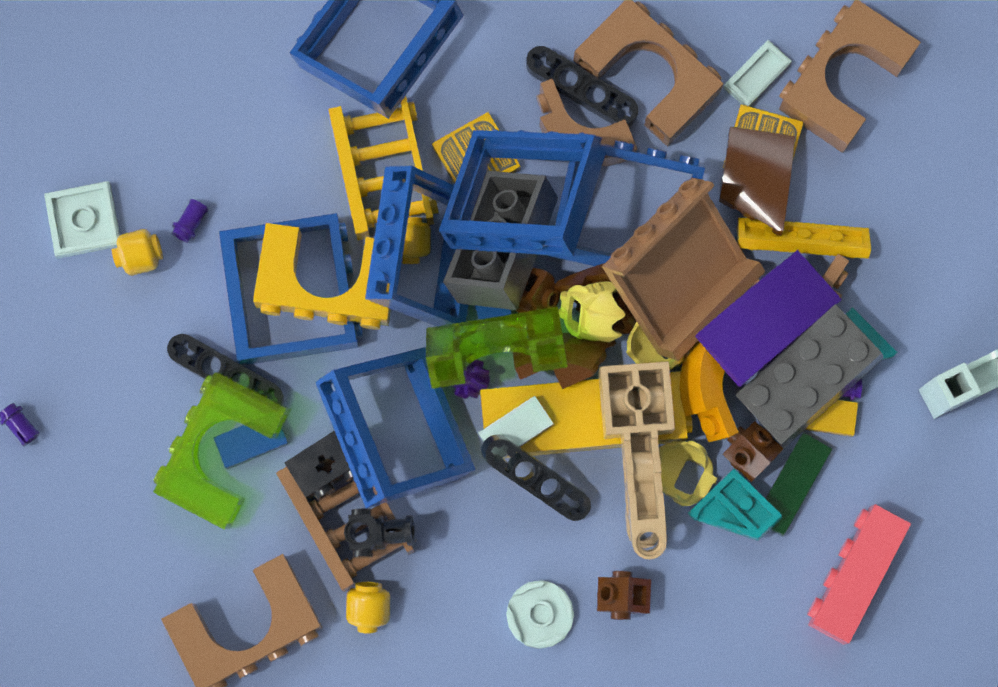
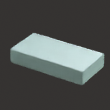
(757, 74)
(519, 425)

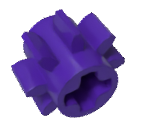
(476, 380)

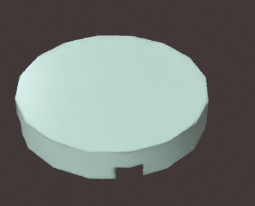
(540, 614)

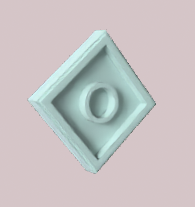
(82, 219)

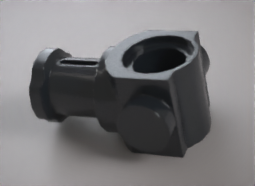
(379, 532)

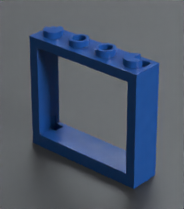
(403, 73)
(623, 151)
(515, 237)
(390, 241)
(343, 265)
(358, 442)

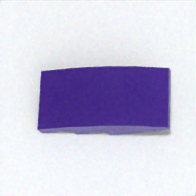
(767, 318)

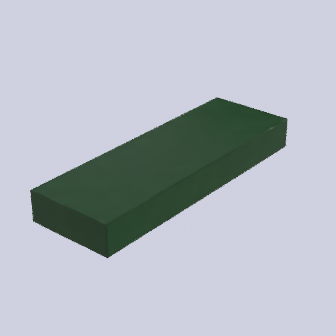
(796, 479)

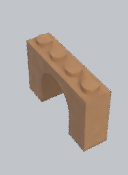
(634, 30)
(857, 32)
(291, 622)

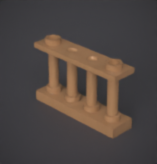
(330, 540)

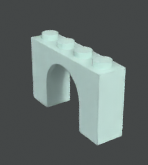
(961, 384)

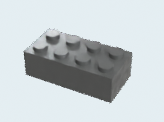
(501, 277)
(810, 376)

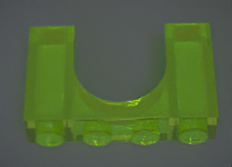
(456, 345)
(183, 477)

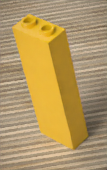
(574, 415)

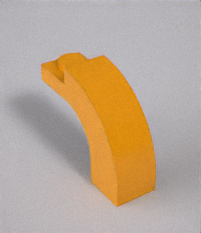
(703, 393)

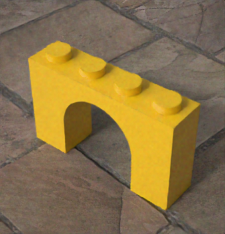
(280, 291)

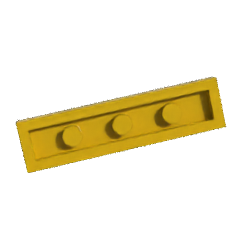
(806, 238)

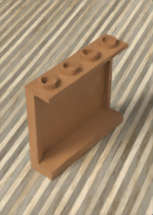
(681, 270)

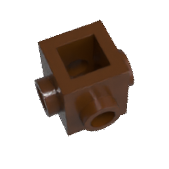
(539, 292)
(752, 450)
(623, 595)

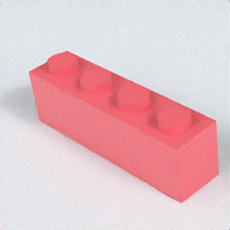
(858, 574)

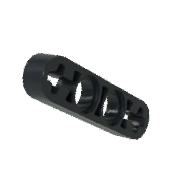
(584, 82)
(228, 366)
(535, 479)

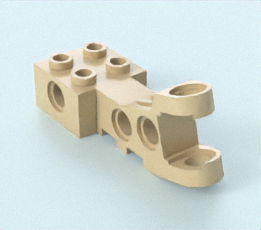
(637, 410)

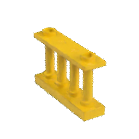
(351, 157)

